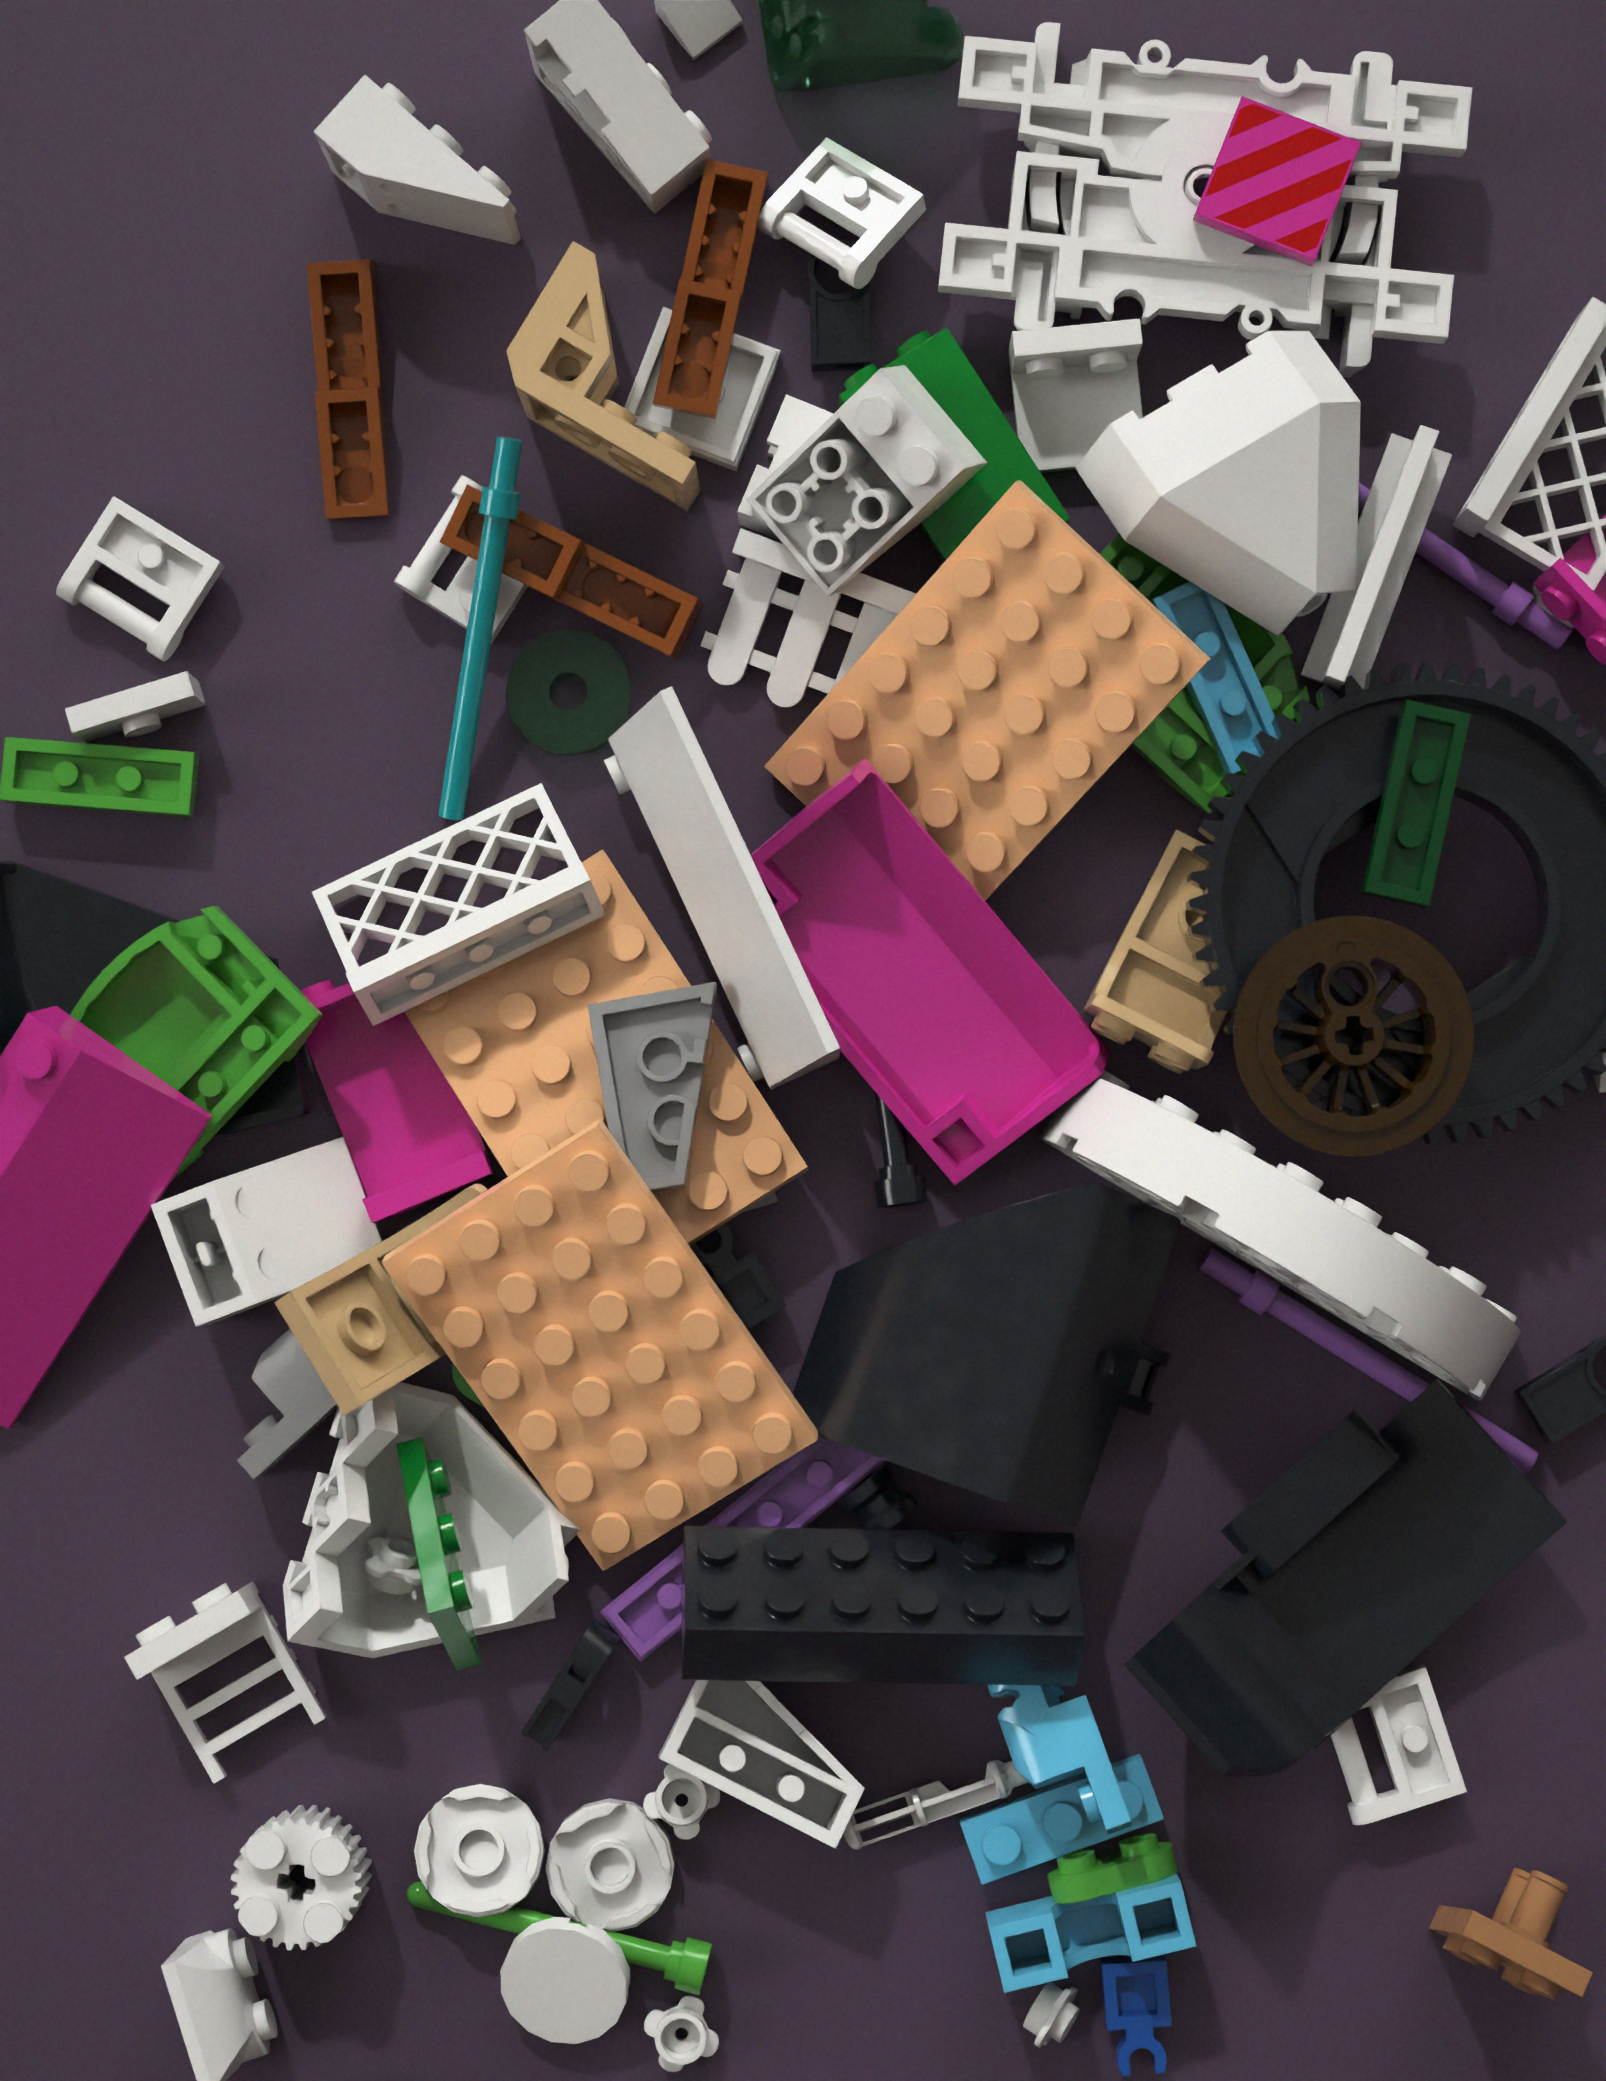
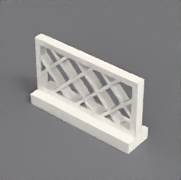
(1531, 437)
(1385, 549)
(474, 936)

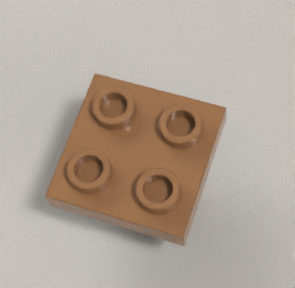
(1516, 1936)

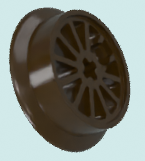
(1353, 945)

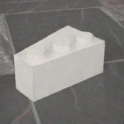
(618, 100)
(762, 1755)

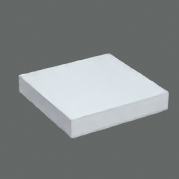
(741, 399)

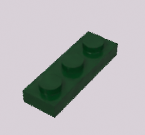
(1416, 804)

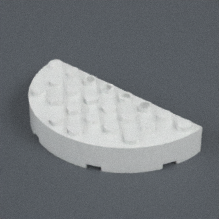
(1288, 1230)

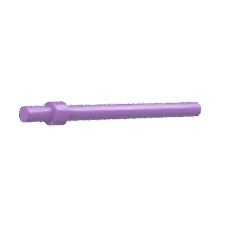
(1509, 602)
(1262, 1294)

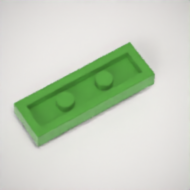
(99, 777)

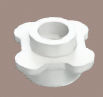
(393, 1564)
(683, 1819)
(1052, 2014)
(675, 2051)

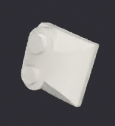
(218, 2003)

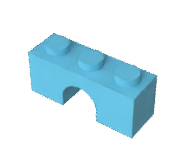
(1045, 1939)

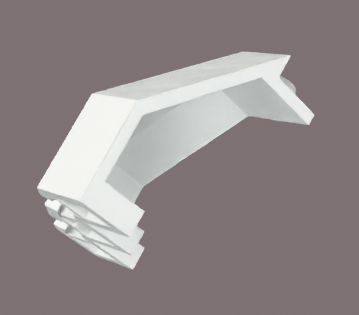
(1243, 480)
(504, 1519)

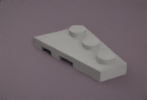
(652, 1076)

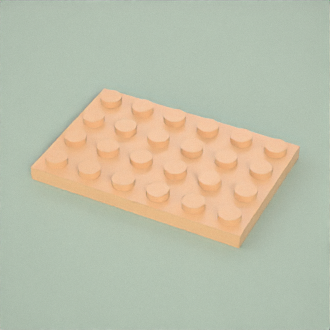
(999, 690)
(529, 1072)
(600, 1345)

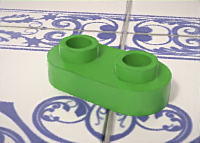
(1086, 1877)

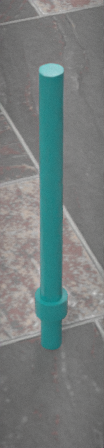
(499, 505)

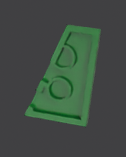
(436, 1545)

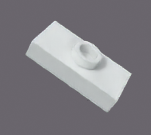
(135, 709)

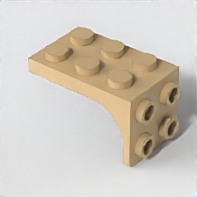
(1151, 980)
(361, 1324)

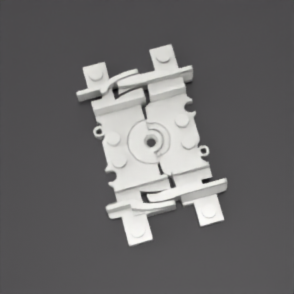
(1158, 137)

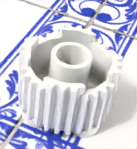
(274, 1904)

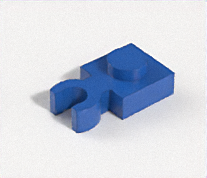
(1136, 2001)

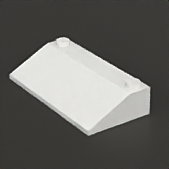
(722, 892)

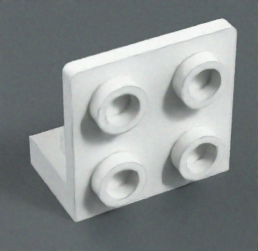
(1072, 387)

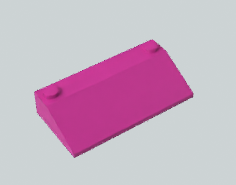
(922, 976)
(80, 1164)

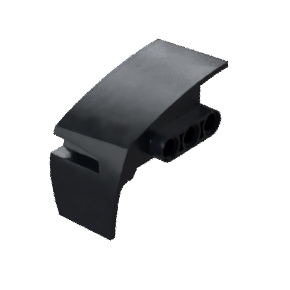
(1342, 1582)

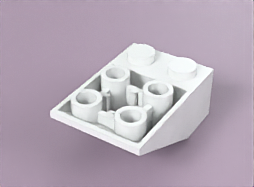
(411, 169)
(866, 478)
(265, 1230)

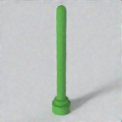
(681, 1962)

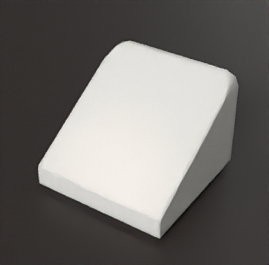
(698, 22)

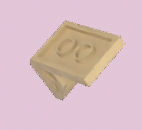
(571, 339)

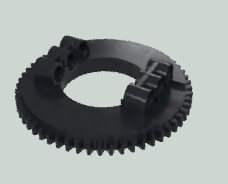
(1325, 785)

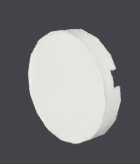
(479, 1850)
(610, 1865)
(565, 1980)

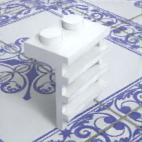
(220, 1628)

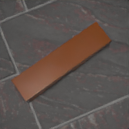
(711, 289)
(349, 388)
(582, 577)

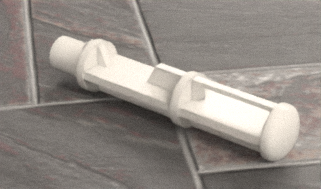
(937, 1802)

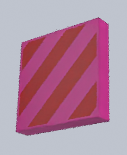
(1277, 181)

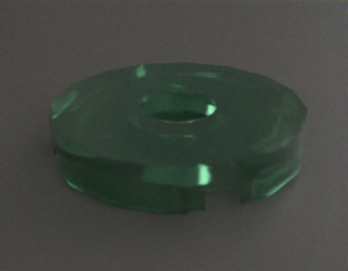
(560, 656)

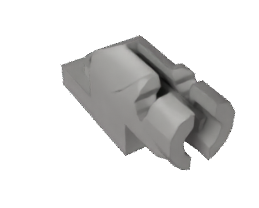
(297, 1392)

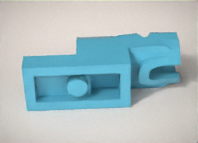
(1058, 1742)

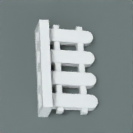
(811, 618)

